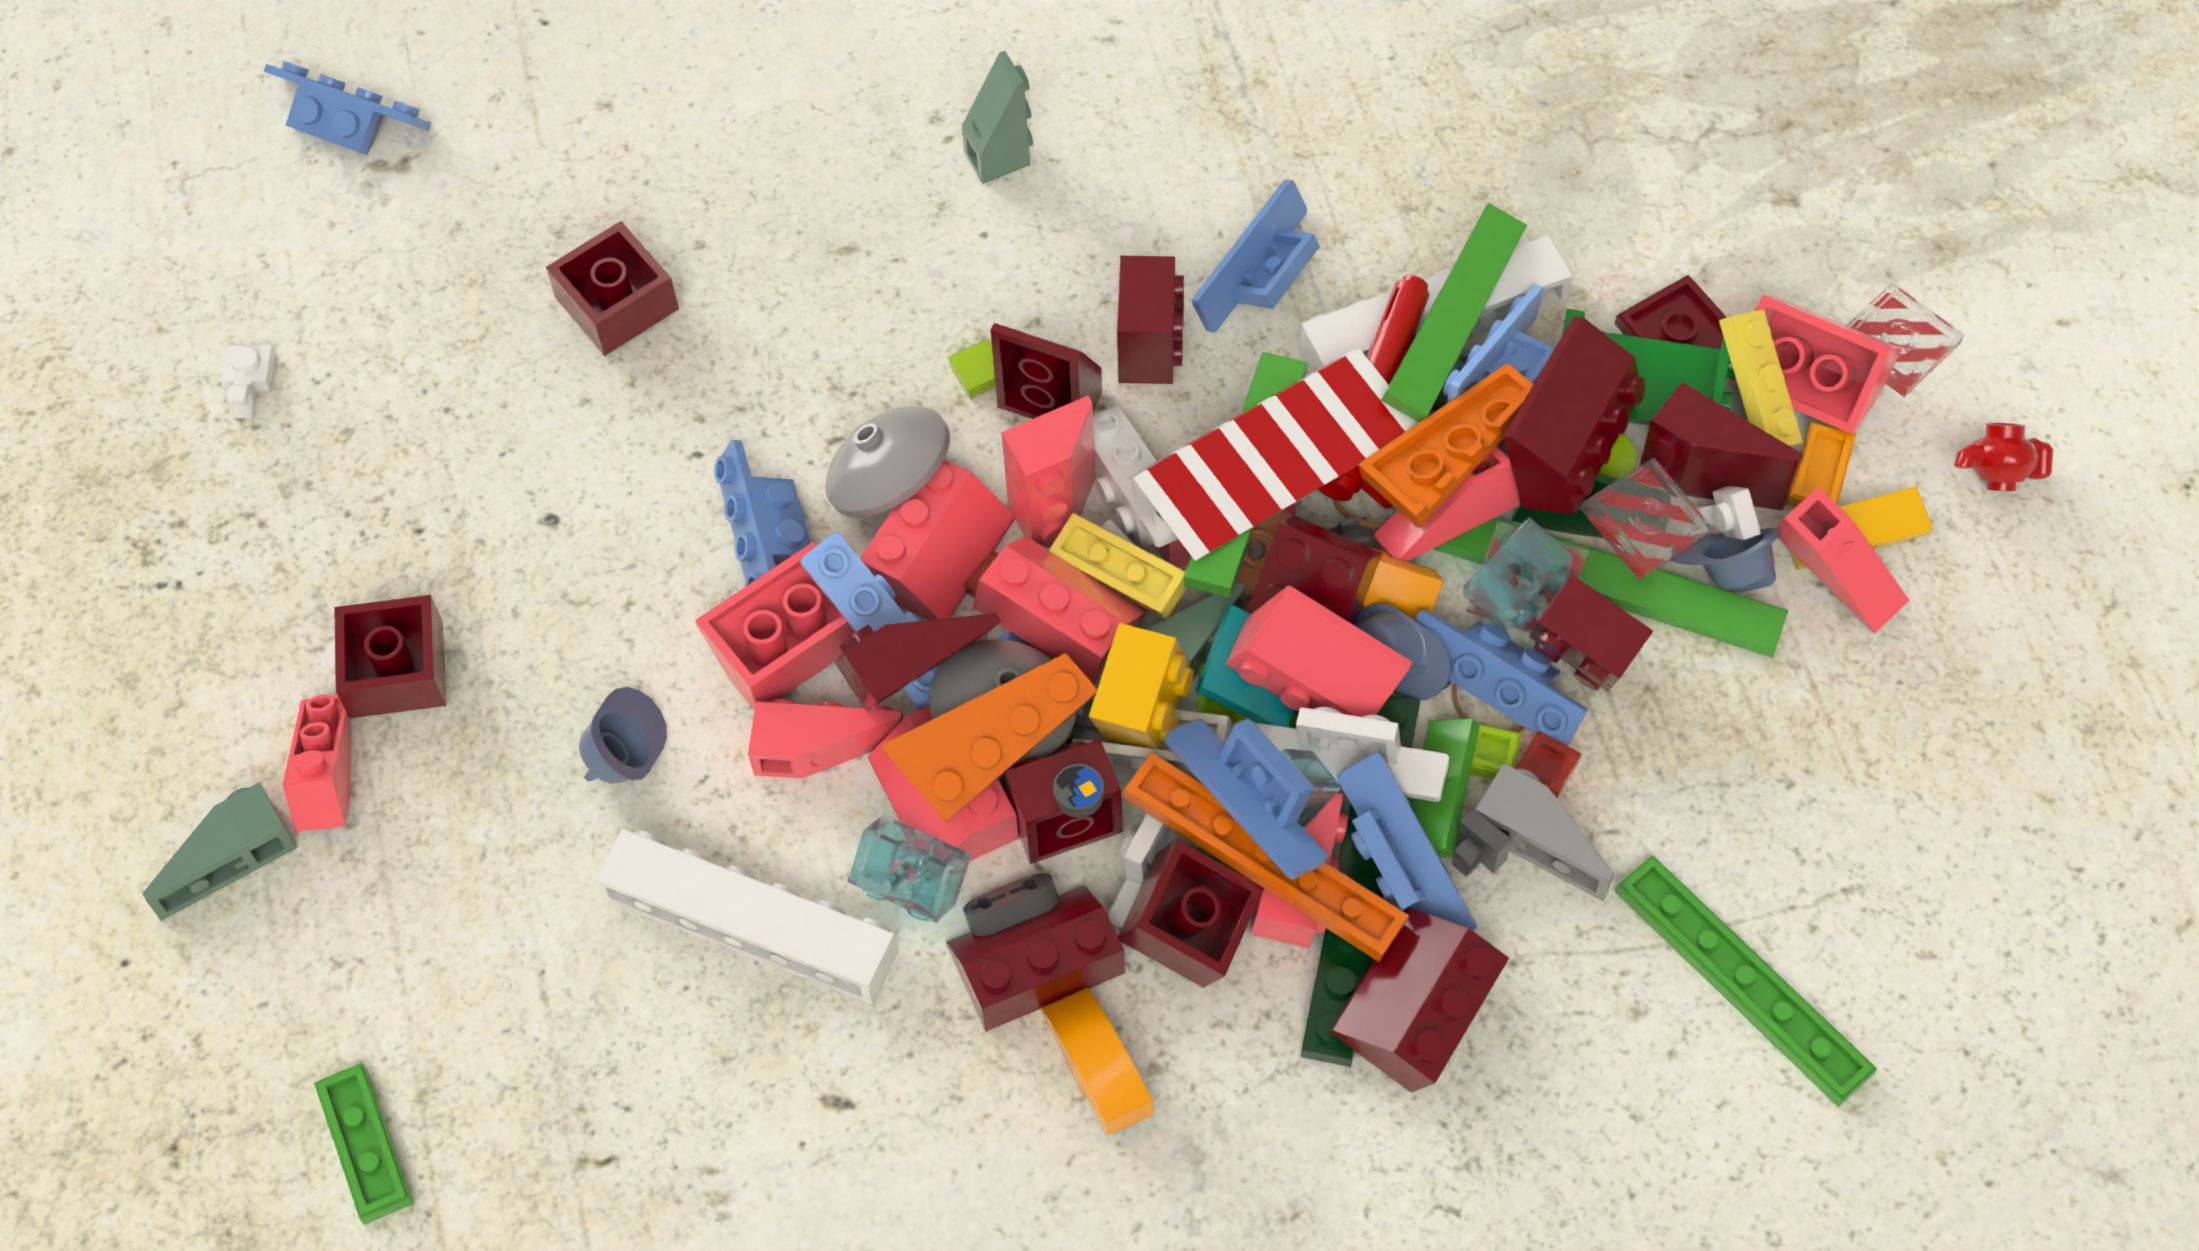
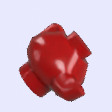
(2006, 457)

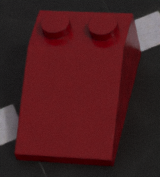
(1040, 374)
(1714, 448)
(899, 653)

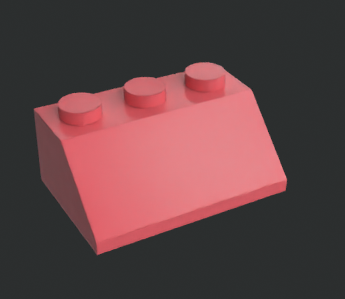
(1827, 365)
(1050, 469)
(938, 541)
(1054, 605)
(775, 632)
(1315, 657)
(977, 829)

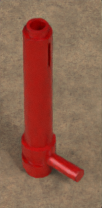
(1386, 354)

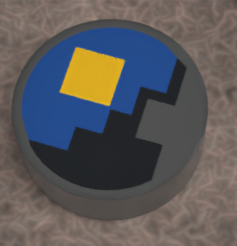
(1078, 790)

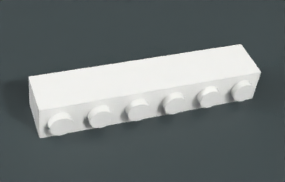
(1354, 327)
(748, 915)

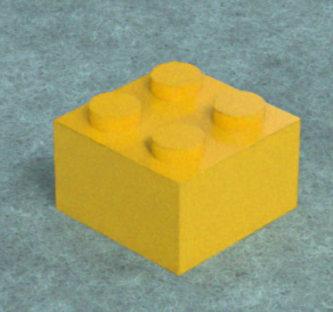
(1141, 688)

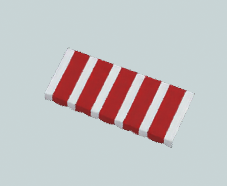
(1273, 454)

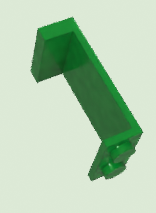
(1669, 364)

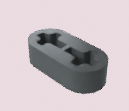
(1011, 904)

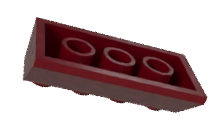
(1572, 419)

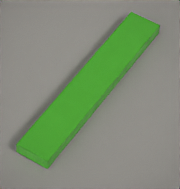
(1454, 313)
(1220, 568)
(1746, 981)

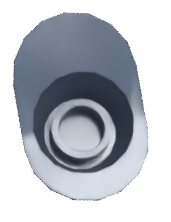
(1735, 562)
(1428, 654)
(623, 737)

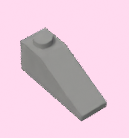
(1544, 830)

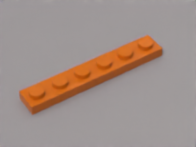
(1320, 894)

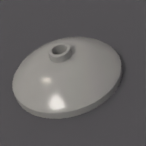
(887, 461)
(983, 668)

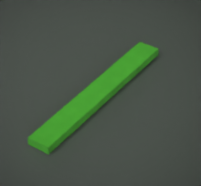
(1658, 596)

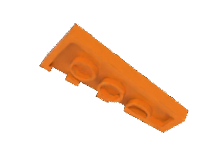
(1443, 449)
(978, 741)

